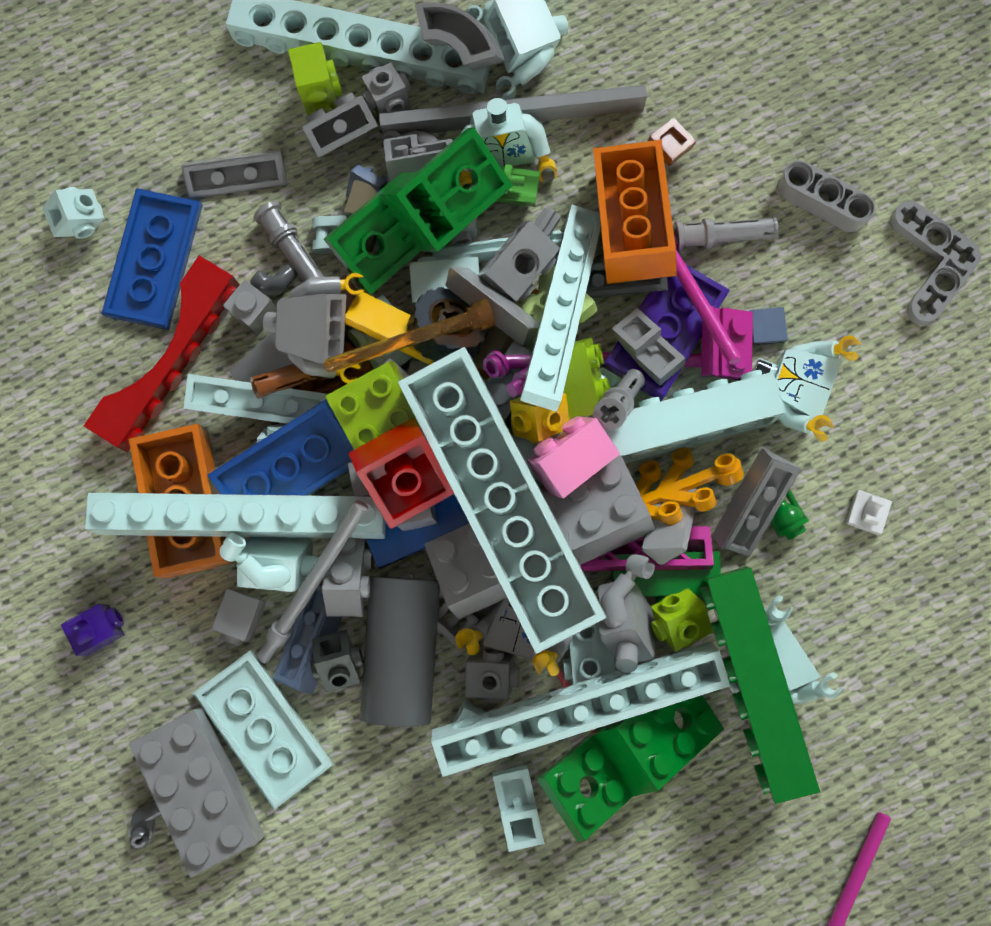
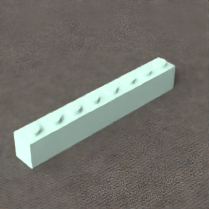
(220, 514)

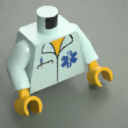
(510, 137)
(806, 381)

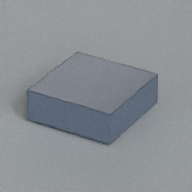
(769, 326)

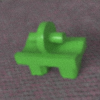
(524, 186)

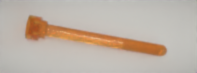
(476, 316)

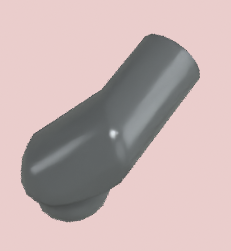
(274, 284)
(143, 824)

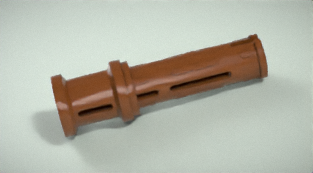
(286, 378)

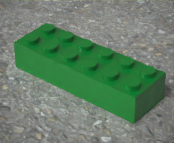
(762, 686)

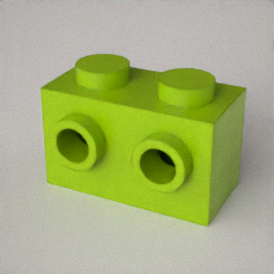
(315, 78)

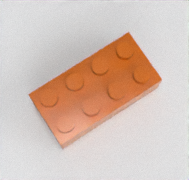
(635, 212)
(177, 464)

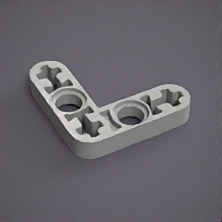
(948, 263)

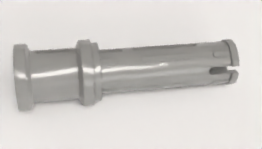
(708, 233)
(284, 237)
(622, 397)

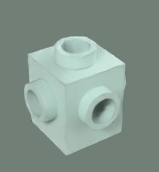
(73, 213)

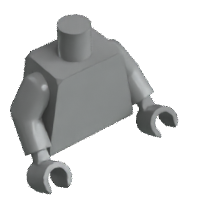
(629, 617)

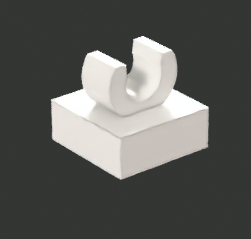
(868, 512)

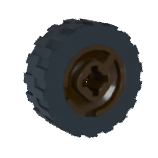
(438, 306)

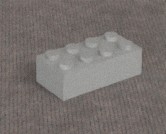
(197, 791)

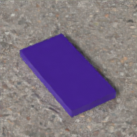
(678, 323)

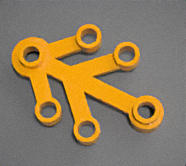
(726, 471)

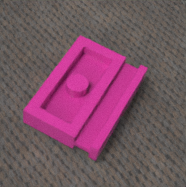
(740, 330)

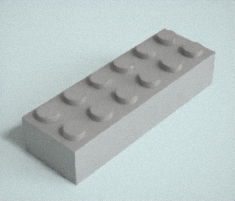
(593, 518)

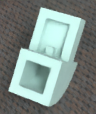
(518, 808)

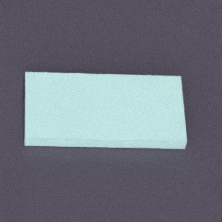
(262, 729)

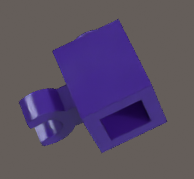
(93, 629)

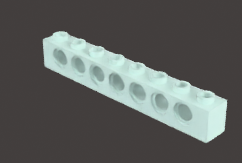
(348, 29)
(578, 708)

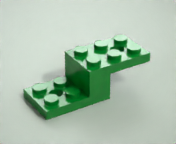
(419, 211)
(626, 762)

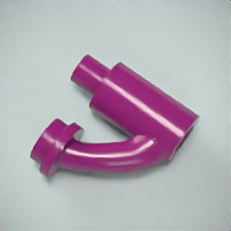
(498, 366)

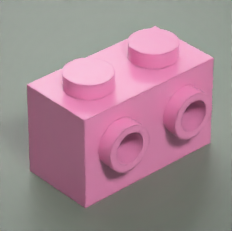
(572, 456)

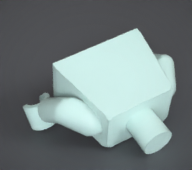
(525, 37)
(269, 561)
(796, 665)

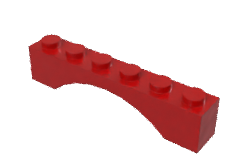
(129, 410)

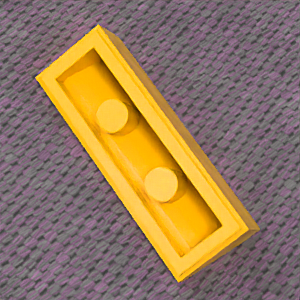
(380, 321)

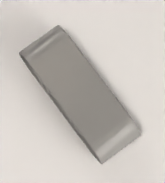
(842, 196)

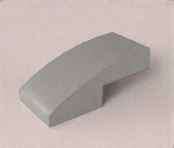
(647, 347)

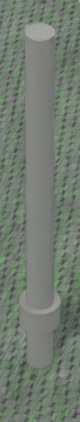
(281, 630)

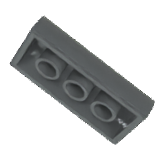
(399, 651)

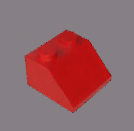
(401, 473)

